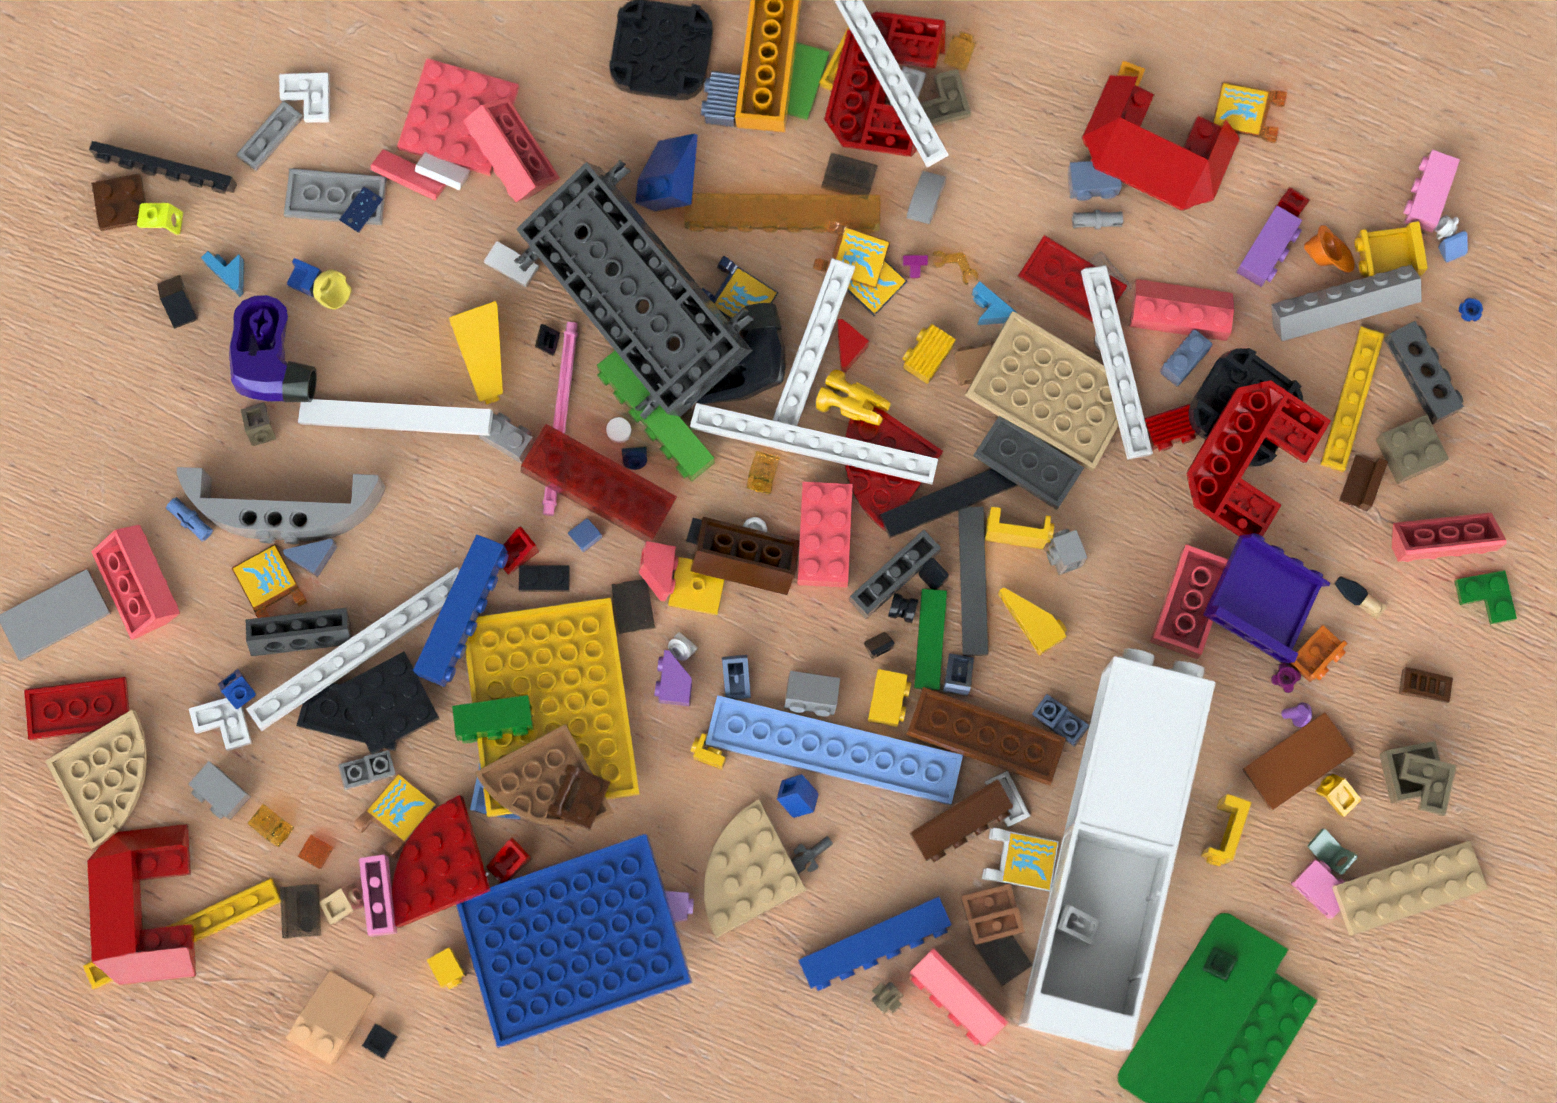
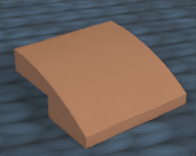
(992, 914)

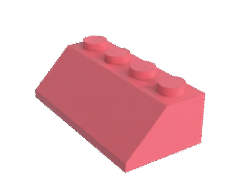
(511, 149)
(1182, 309)
(1446, 537)
(135, 581)
(958, 997)

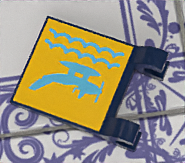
(739, 290)
(875, 299)

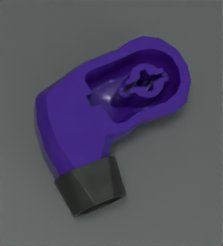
(258, 354)

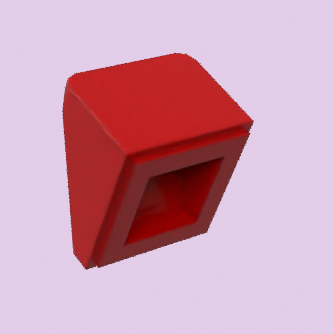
(1293, 202)

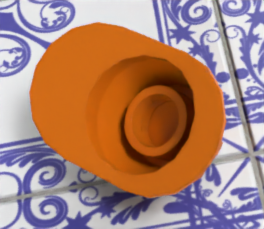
(1329, 250)

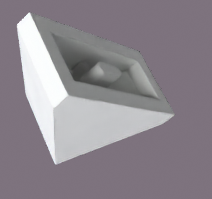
(1077, 924)

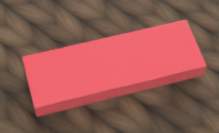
(404, 173)

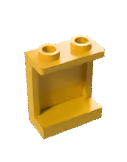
(1390, 250)
(1016, 534)
(1239, 810)

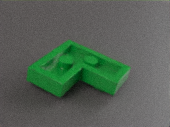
(1491, 589)

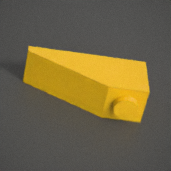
(1037, 625)

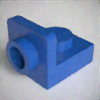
(236, 689)

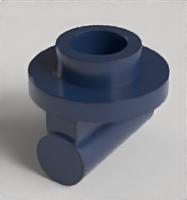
(634, 457)

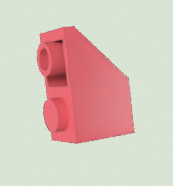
(657, 567)

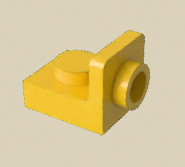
(710, 756)
(1338, 794)

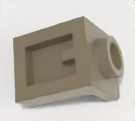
(257, 424)

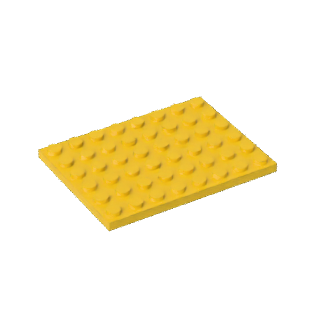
(572, 676)

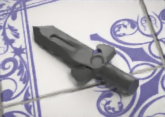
(809, 855)

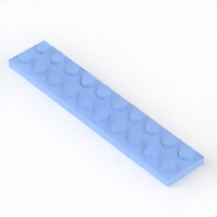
(834, 750)

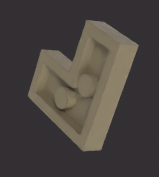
(952, 101)
(1436, 781)

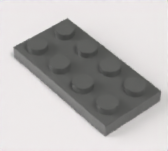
(1028, 462)

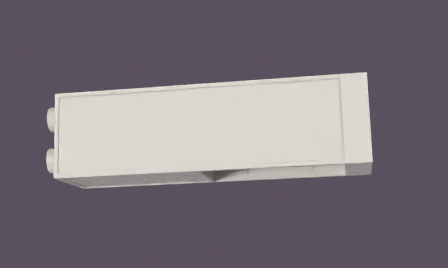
(1119, 849)

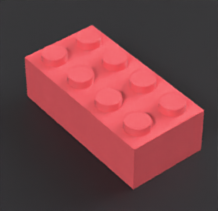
(825, 534)
(1181, 618)

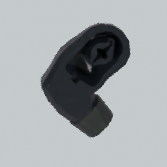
(761, 367)

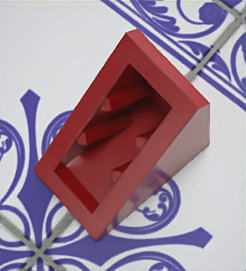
(851, 344)
(520, 550)
(508, 861)

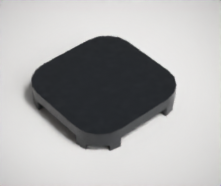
(661, 49)
(1235, 370)

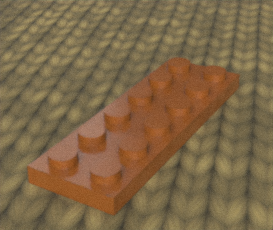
(986, 736)

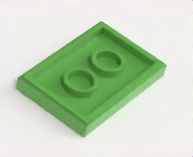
(807, 72)

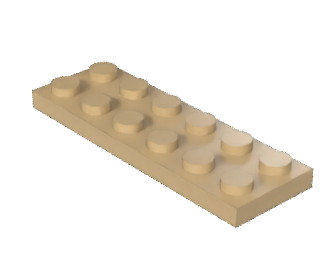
(1409, 888)

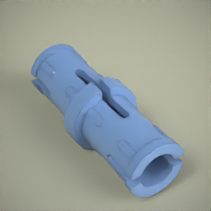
(189, 519)

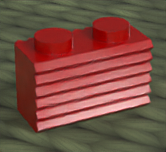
(1170, 428)

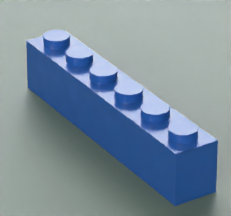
(461, 610)
(875, 942)

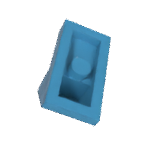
(231, 274)
(997, 309)

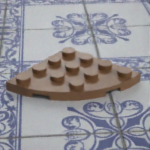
(532, 777)

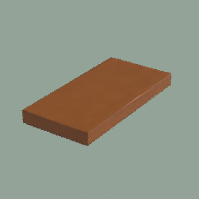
(1298, 761)

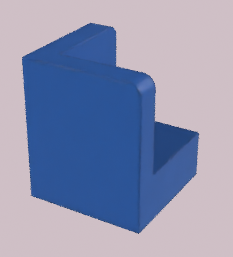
(303, 277)
(797, 796)

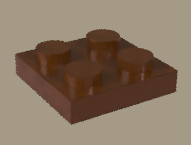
(118, 201)

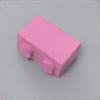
(1316, 885)

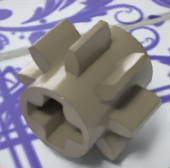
(887, 997)

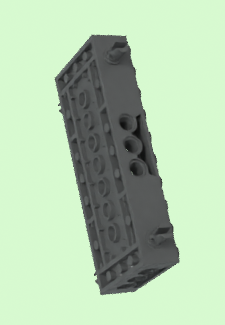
(647, 272)

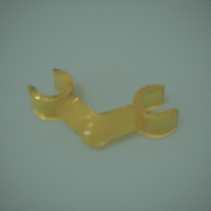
(959, 258)

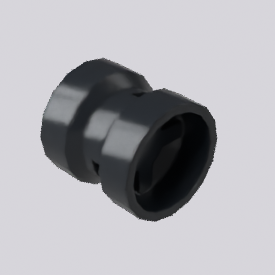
(903, 608)

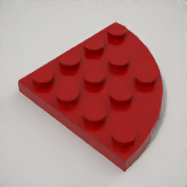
(880, 491)
(438, 865)

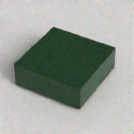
(1220, 964)

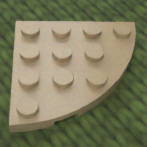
(103, 776)
(747, 872)

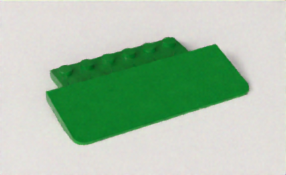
(1215, 1035)

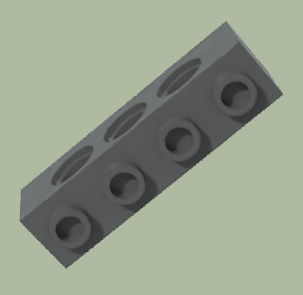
(1422, 385)
(894, 574)
(298, 631)

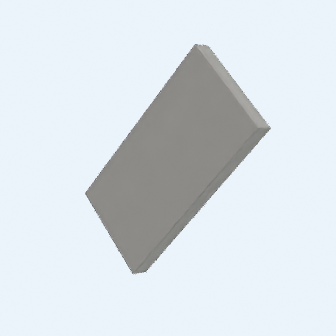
(329, 194)
(53, 615)

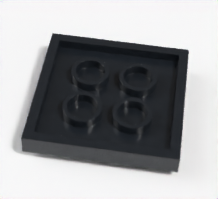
(388, 702)

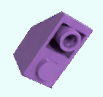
(675, 682)

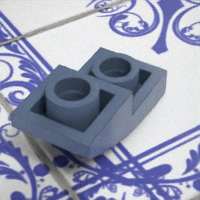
(1060, 720)

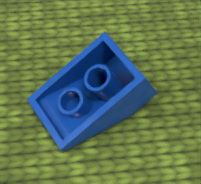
(668, 174)

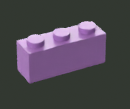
(1270, 247)

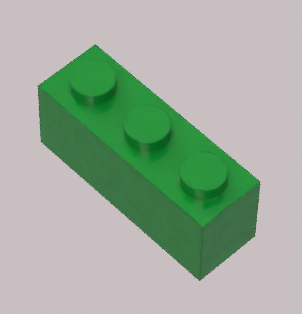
(492, 719)

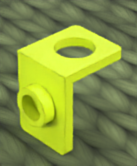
(160, 216)

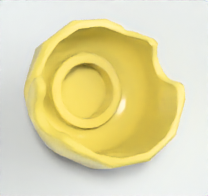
(331, 289)

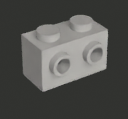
(508, 438)
(1066, 551)
(812, 693)
(219, 791)

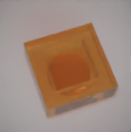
(315, 852)

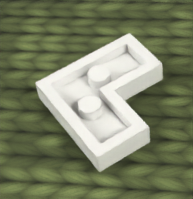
(312, 89)
(222, 715)

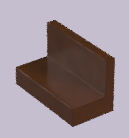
(1363, 482)

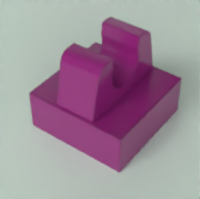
(914, 263)

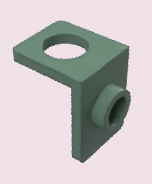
(1330, 851)

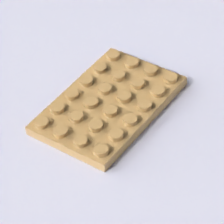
(1047, 390)

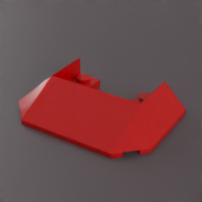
(857, 98)
(1149, 162)
(1247, 419)
(115, 907)

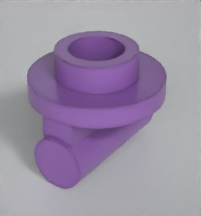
(1299, 714)

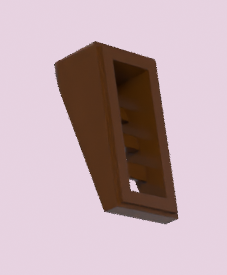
(1405, 684)

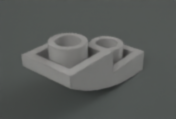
(926, 197)
(366, 770)

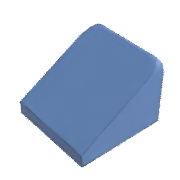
(1454, 246)
(585, 535)

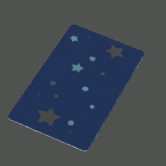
(361, 209)

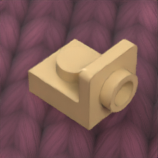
(342, 903)

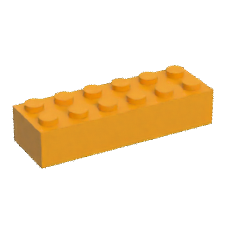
(767, 64)

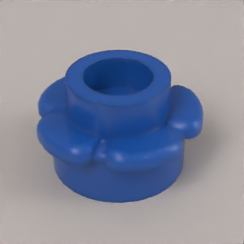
(1473, 304)

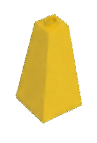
(480, 346)

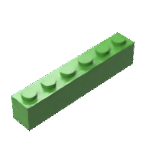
(669, 430)

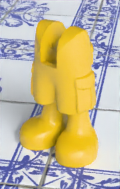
(857, 405)

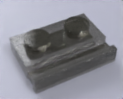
(849, 175)
(633, 606)
(300, 911)
(1004, 958)

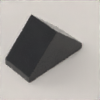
(176, 301)

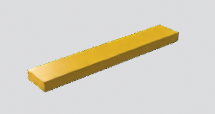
(1352, 399)

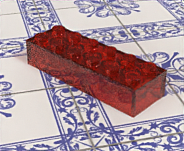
(598, 483)

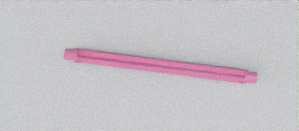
(562, 400)

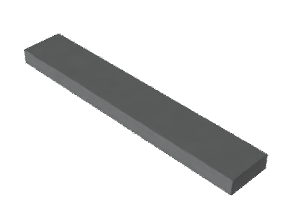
(973, 581)

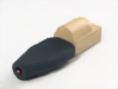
(1359, 596)

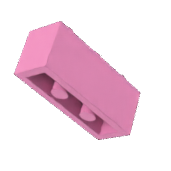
(1431, 190)
(377, 895)

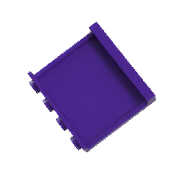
(1264, 597)

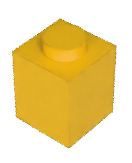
(446, 968)

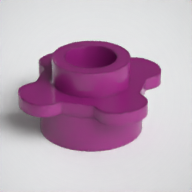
(1293, 677)

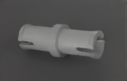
(1097, 219)

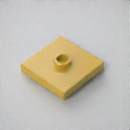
(695, 590)

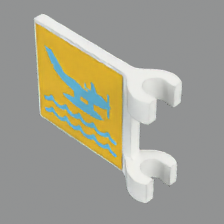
(1024, 860)

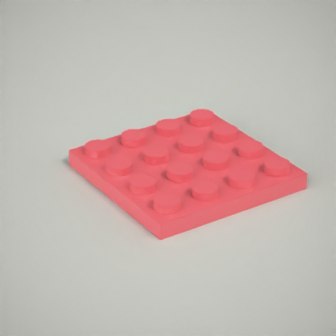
(438, 110)

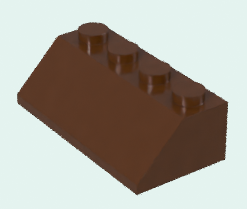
(745, 556)
(962, 820)

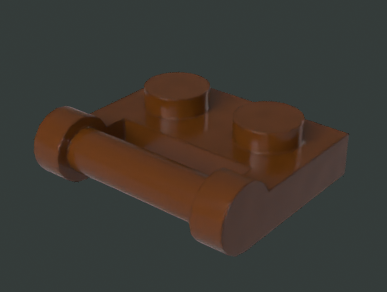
(586, 801)

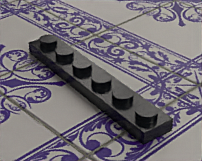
(172, 170)

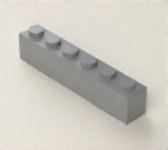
(1346, 302)

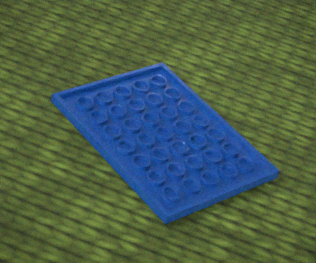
(573, 941)

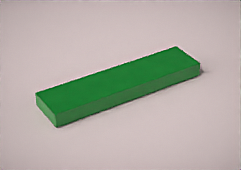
(930, 639)

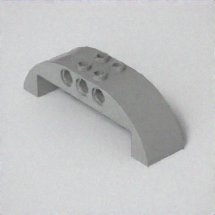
(322, 519)

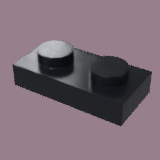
(544, 578)

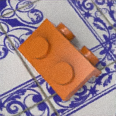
(1318, 653)

